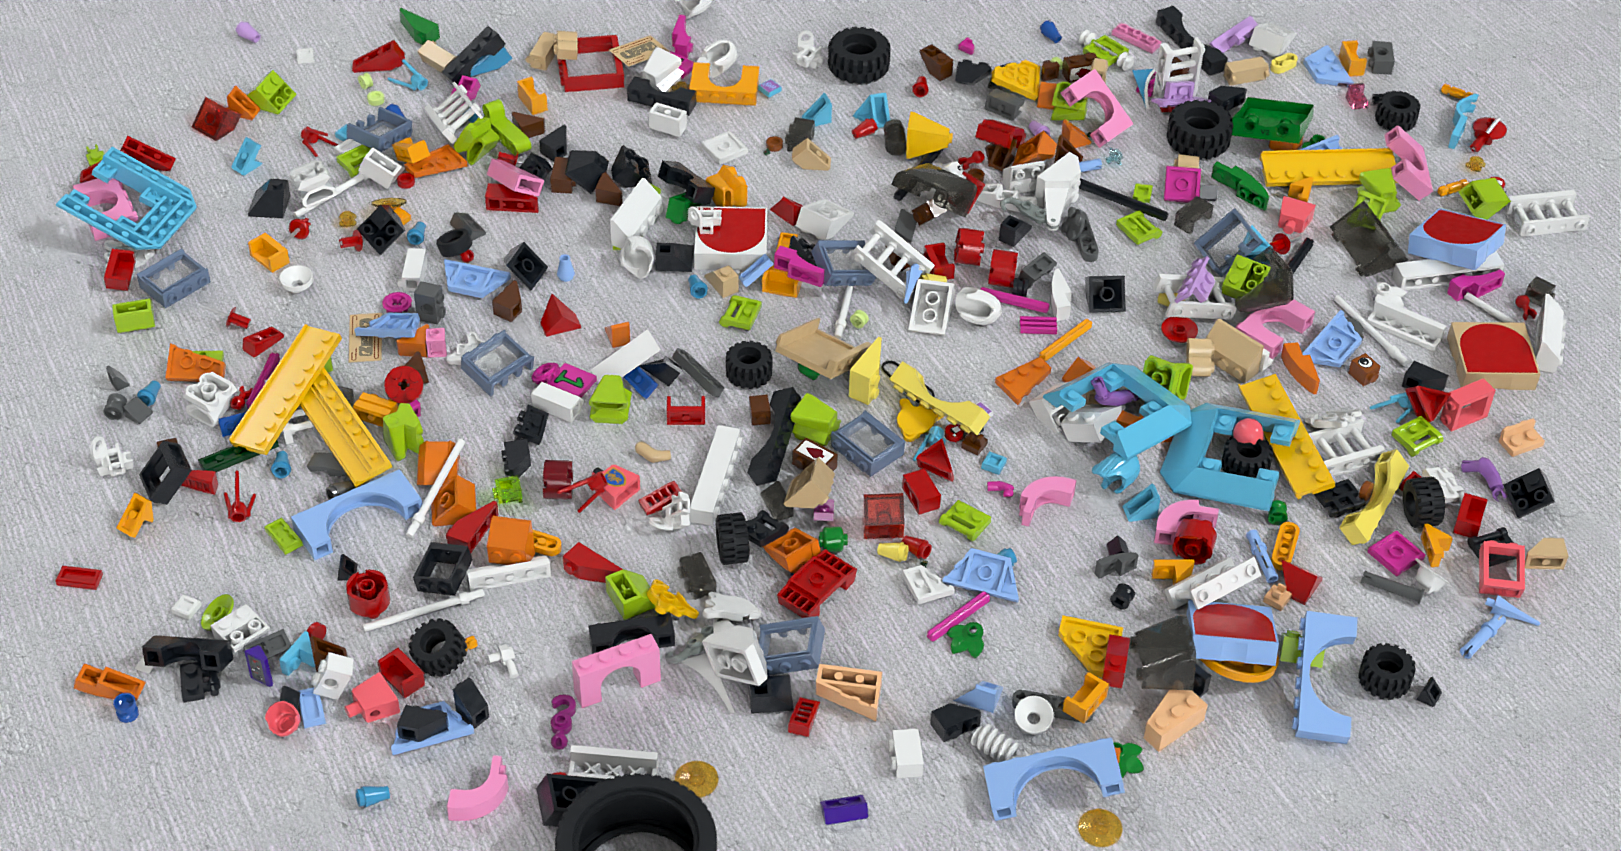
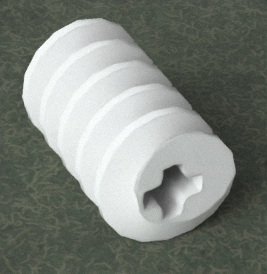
(993, 744)

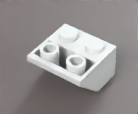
(380, 168)
(1022, 177)
(1047, 412)
(240, 627)

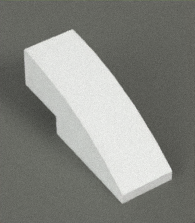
(1060, 297)

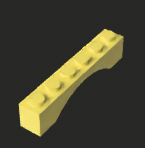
(967, 414)
(1389, 473)

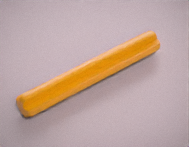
(1066, 339)

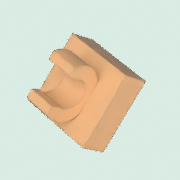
(1277, 596)

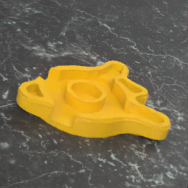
(915, 420)
(668, 602)

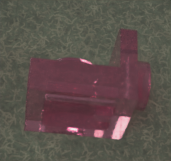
(1356, 97)

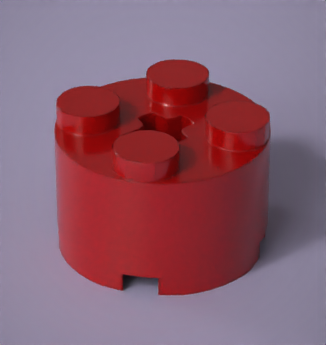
(969, 246)
(1003, 268)
(397, 377)
(1195, 540)
(368, 593)

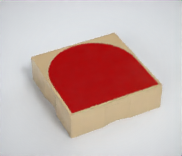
(1494, 352)

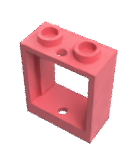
(1480, 396)
(1498, 586)

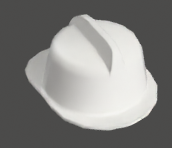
(1428, 578)

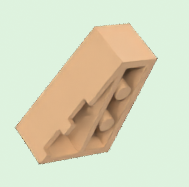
(850, 688)
(1174, 717)

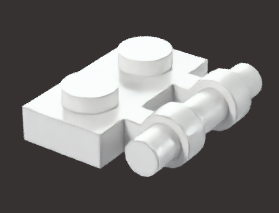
(1450, 488)

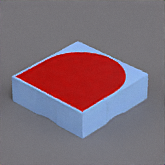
(1456, 239)
(1234, 633)

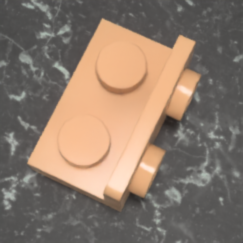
(1520, 438)

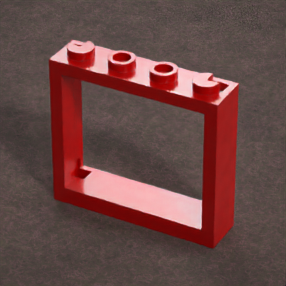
(593, 82)

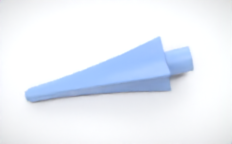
(911, 279)
(1508, 610)

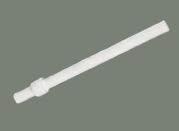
(339, 189)
(840, 324)
(1392, 350)
(419, 518)
(462, 598)

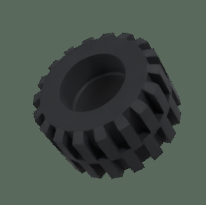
(1397, 109)
(749, 364)
(1246, 458)
(1423, 502)
(732, 538)
(428, 637)
(1384, 683)

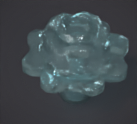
(1114, 156)

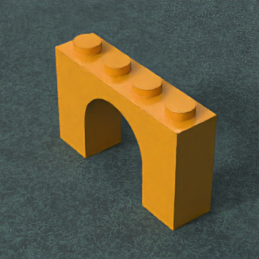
(742, 93)

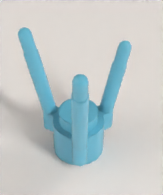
(417, 80)
(1403, 400)
(934, 435)

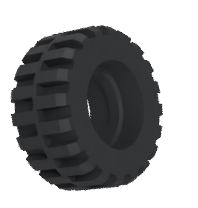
(859, 55)
(1200, 129)

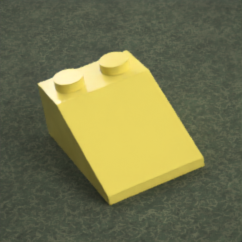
(865, 374)

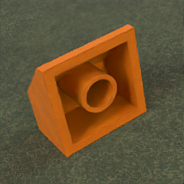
(1035, 149)
(453, 501)
(510, 541)

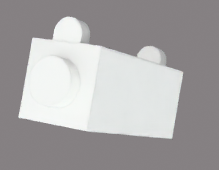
(413, 269)
(556, 402)

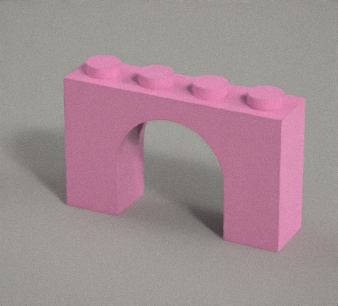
(1115, 117)
(1412, 170)
(107, 193)
(1293, 314)
(591, 670)

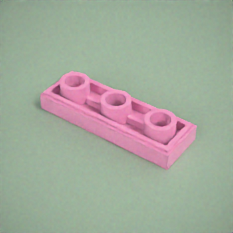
(1136, 38)

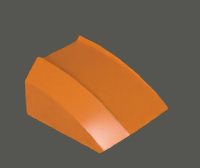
(432, 459)
(793, 549)

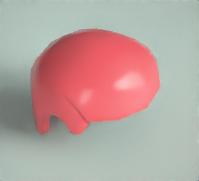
(1248, 431)
(282, 718)

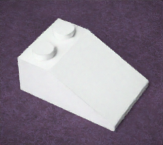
(1271, 38)
(823, 219)
(932, 307)
(1086, 422)

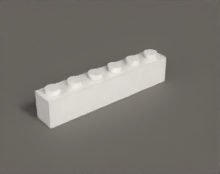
(1438, 273)
(715, 475)

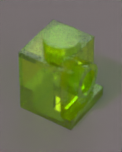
(507, 490)

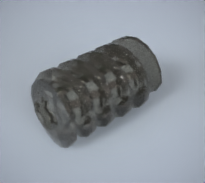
(895, 137)

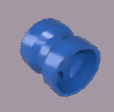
(126, 707)

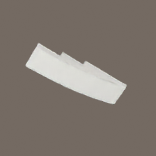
(993, 194)

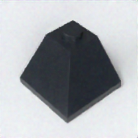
(586, 168)
(270, 199)
(525, 265)
(1105, 293)

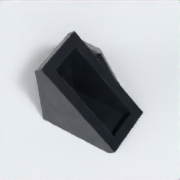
(663, 369)

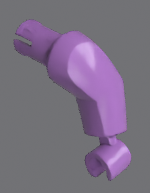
(1112, 398)
(1488, 471)

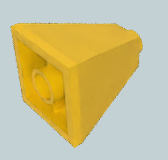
(925, 136)

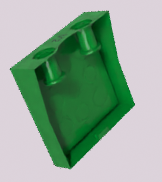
(1272, 120)

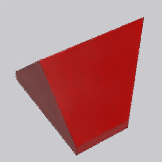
(787, 210)
(558, 318)
(1427, 401)
(936, 461)
(1300, 581)

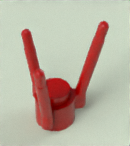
(311, 136)
(595, 482)
(238, 511)

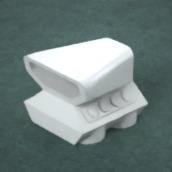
(662, 70)
(312, 182)
(209, 398)

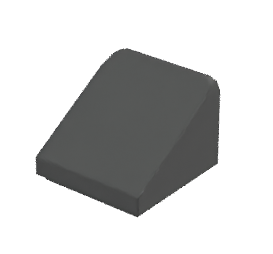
(117, 379)
(137, 410)

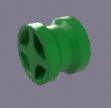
(1278, 513)

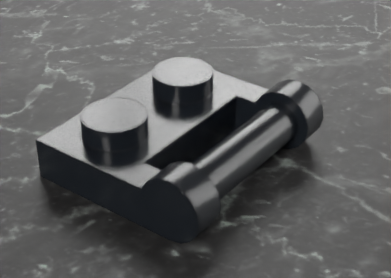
(762, 535)
(1494, 559)

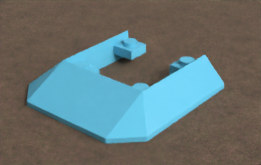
(168, 199)
(1163, 413)
(1196, 476)

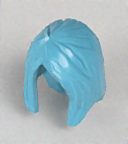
(1117, 468)

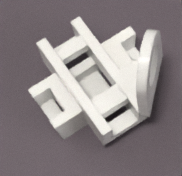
(806, 47)
(704, 218)
(108, 465)
(676, 520)

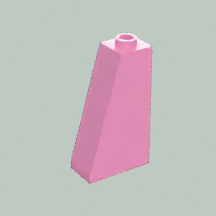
(515, 178)

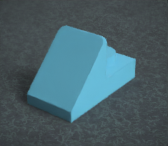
(245, 159)
(297, 653)

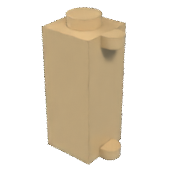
(543, 52)
(435, 56)
(1246, 71)

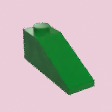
(419, 27)
(678, 208)

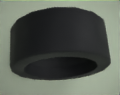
(454, 242)

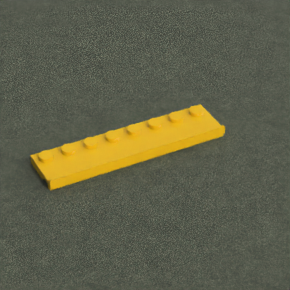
(1325, 166)
(285, 389)
(343, 431)
(1301, 461)

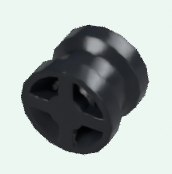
(1020, 287)
(1122, 596)

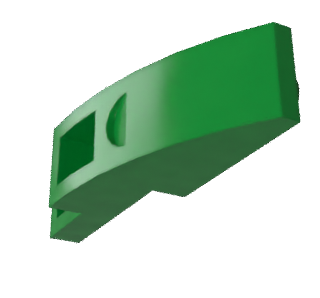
(1246, 185)

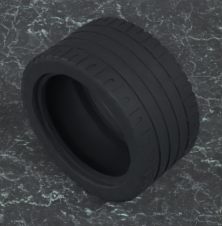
(636, 806)

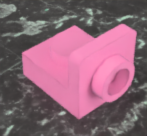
(436, 342)

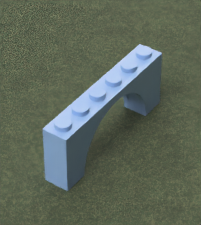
(388, 491)
(1313, 717)
(1009, 777)

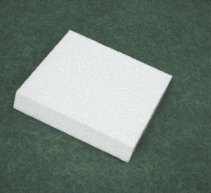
(724, 147)

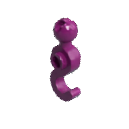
(561, 722)

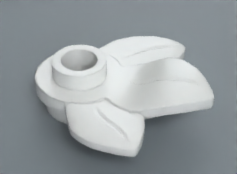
(1390, 294)

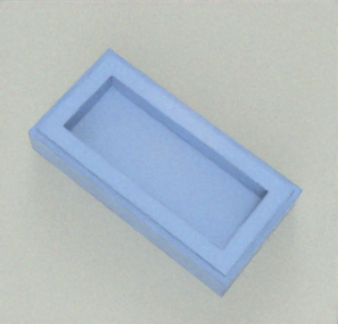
(755, 270)
(311, 708)

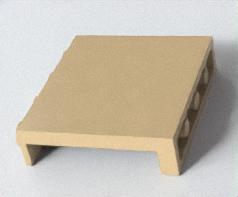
(819, 350)

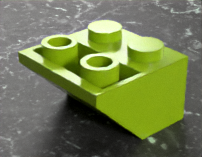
(272, 93)
(1484, 197)
(1243, 276)
(133, 315)
(628, 593)
(1289, 649)

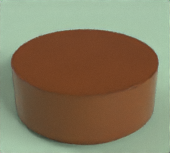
(774, 144)
(1366, 490)

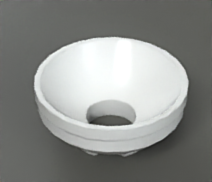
(294, 275)
(1034, 705)

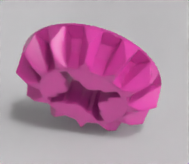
(397, 297)
(545, 373)

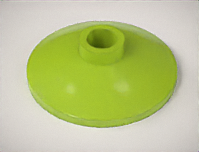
(217, 610)

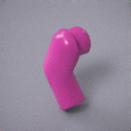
(1001, 486)

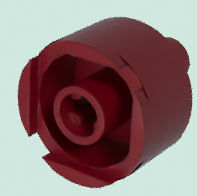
(556, 476)

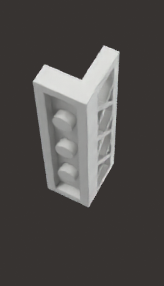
(1408, 322)
(502, 575)
(611, 759)

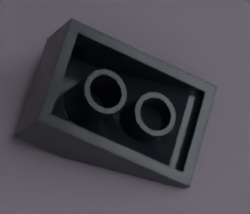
(558, 792)

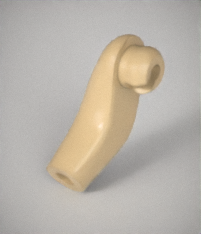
(652, 454)

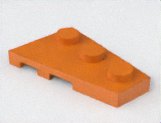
(439, 161)
(189, 366)
(1023, 378)

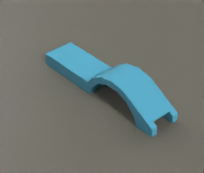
(1460, 120)

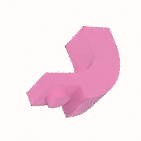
(1044, 491)
(1175, 513)
(478, 802)

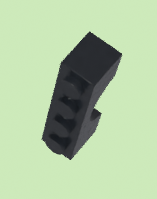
(486, 43)
(643, 93)
(696, 188)
(613, 633)
(165, 650)

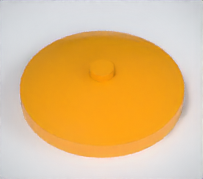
(1242, 671)

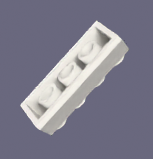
(636, 213)
(1549, 336)

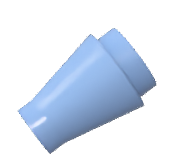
(565, 269)

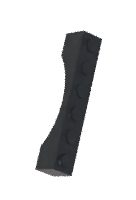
(1170, 21)
(767, 462)

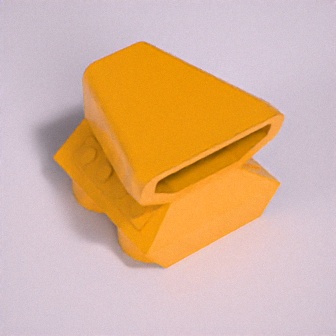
(729, 188)

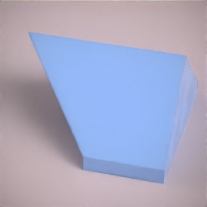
(983, 697)

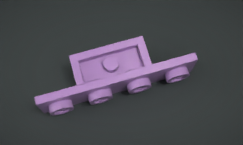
(1235, 35)
(1176, 93)
(1198, 282)

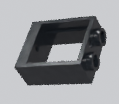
(166, 455)
(436, 553)

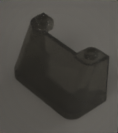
(951, 192)
(1367, 241)
(1275, 289)
(1165, 655)

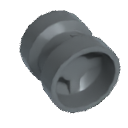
(114, 406)

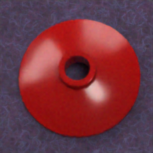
(1484, 123)
(1179, 329)

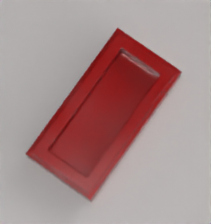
(79, 577)

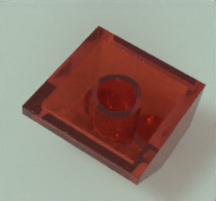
(215, 119)
(883, 516)

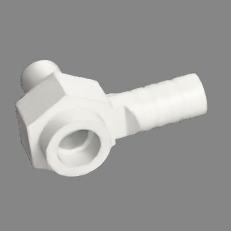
(506, 655)

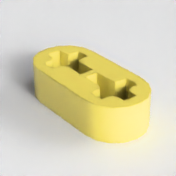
(1284, 63)

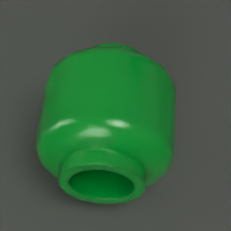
(833, 539)

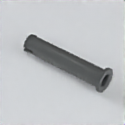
(1392, 586)

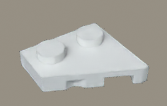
(925, 585)

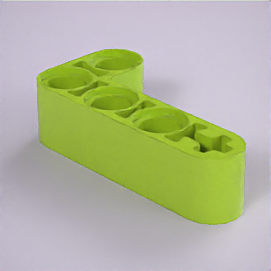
(509, 134)

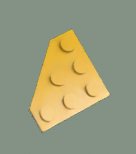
(1019, 78)
(1088, 641)

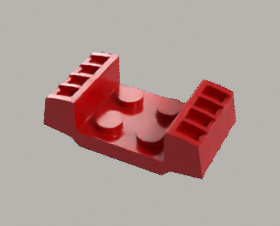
(999, 133)
(815, 583)

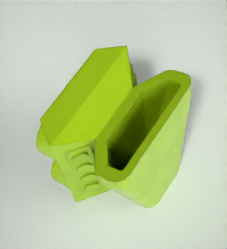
(1063, 110)
(477, 140)
(1381, 184)
(1170, 375)
(610, 401)
(814, 420)
(402, 431)

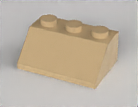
(1235, 351)
(810, 486)

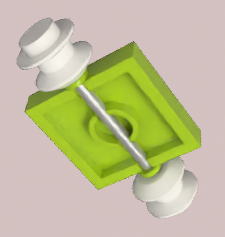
(1106, 49)

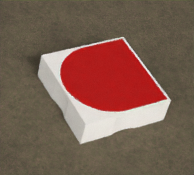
(736, 242)

